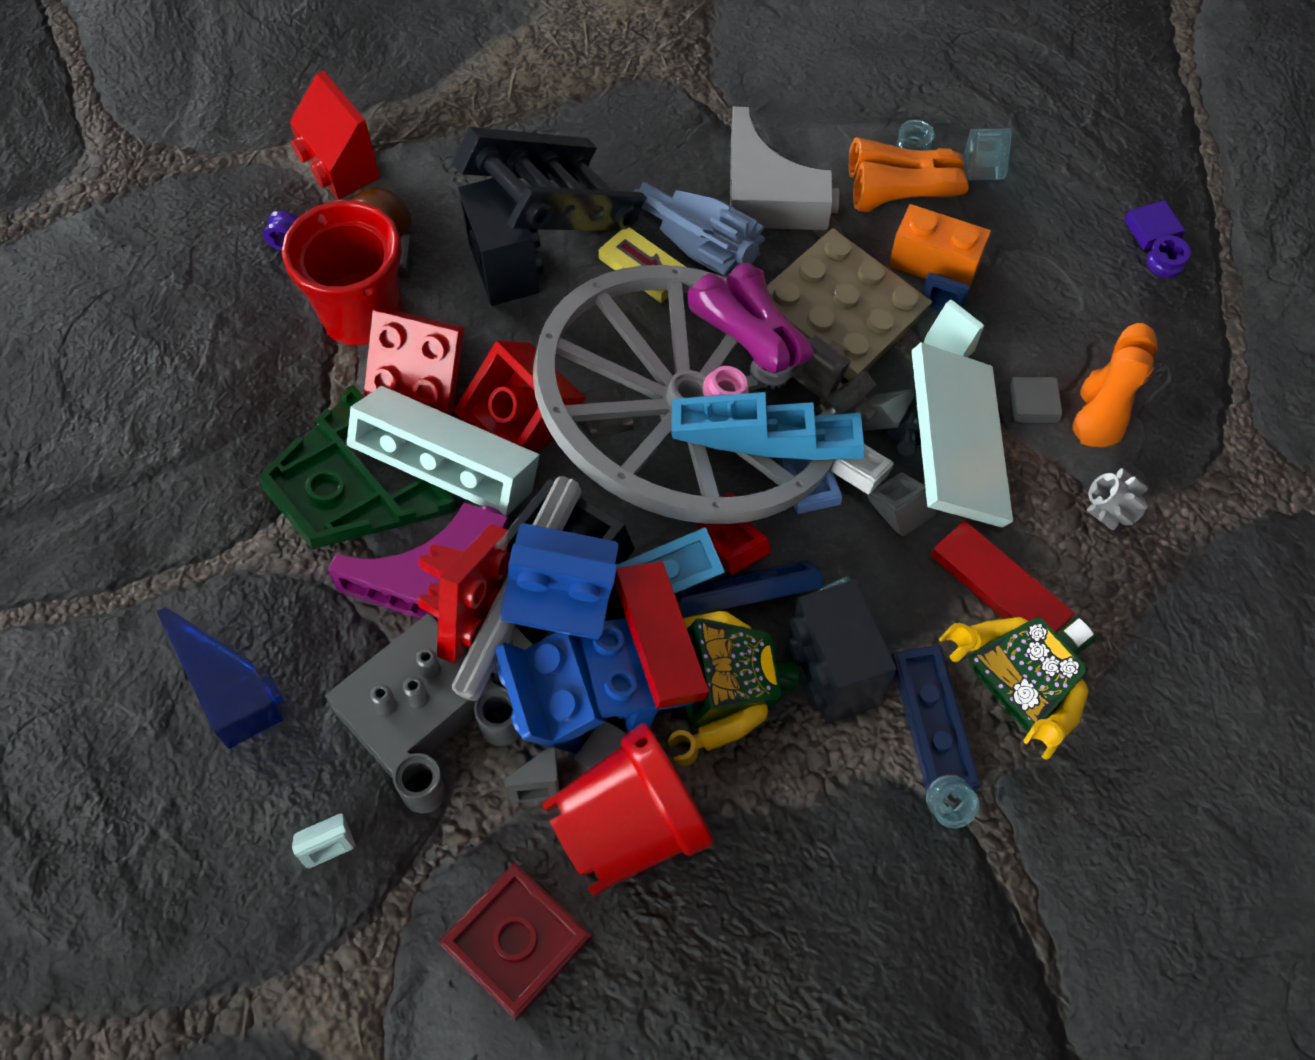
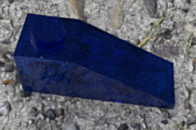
(225, 682)

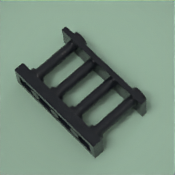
(543, 158)

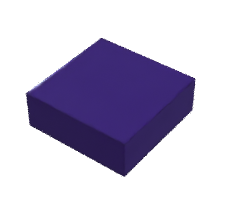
(1152, 222)

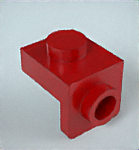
(737, 543)

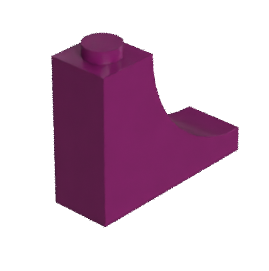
(397, 579)

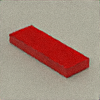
(998, 578)
(660, 635)

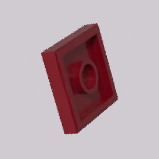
(515, 941)

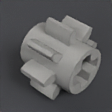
(1117, 499)

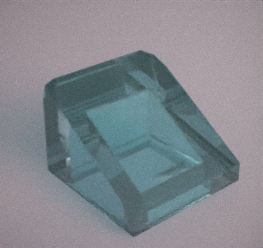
(987, 154)

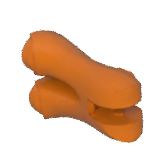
(896, 173)
(1112, 389)

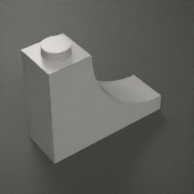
(774, 188)

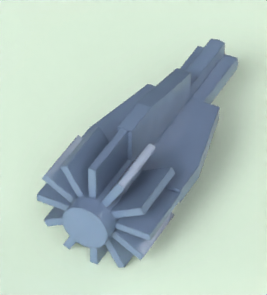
(705, 228)

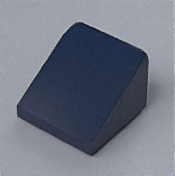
(943, 289)

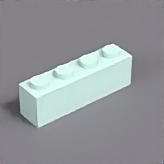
(442, 450)

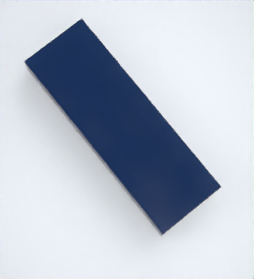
(749, 588)
(934, 716)

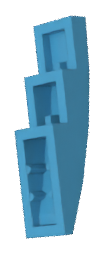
(751, 427)

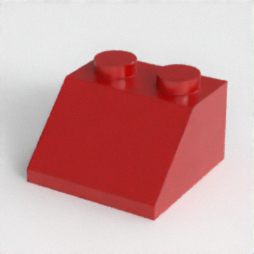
(333, 139)
(504, 397)

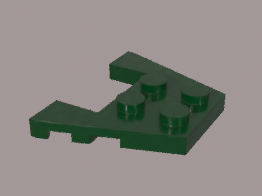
(334, 495)

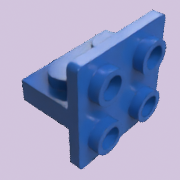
(559, 581)
(618, 676)
(549, 691)

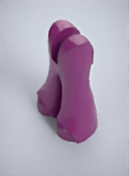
(750, 316)

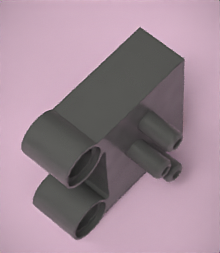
(406, 710)

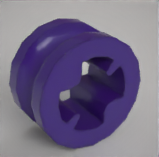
(277, 227)
(1178, 253)

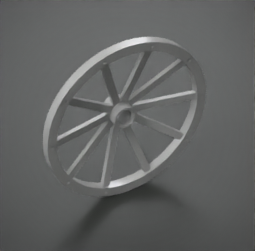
(683, 384)

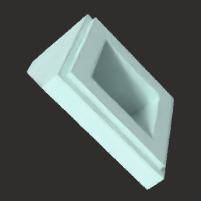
(955, 330)
(323, 841)

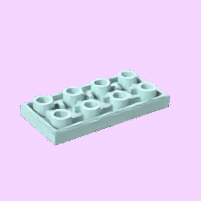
(961, 436)

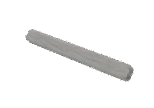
(482, 656)

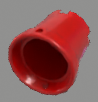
(345, 265)
(627, 813)

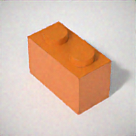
(938, 246)

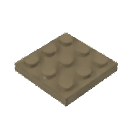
(848, 299)

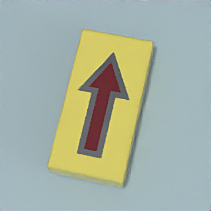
(633, 250)

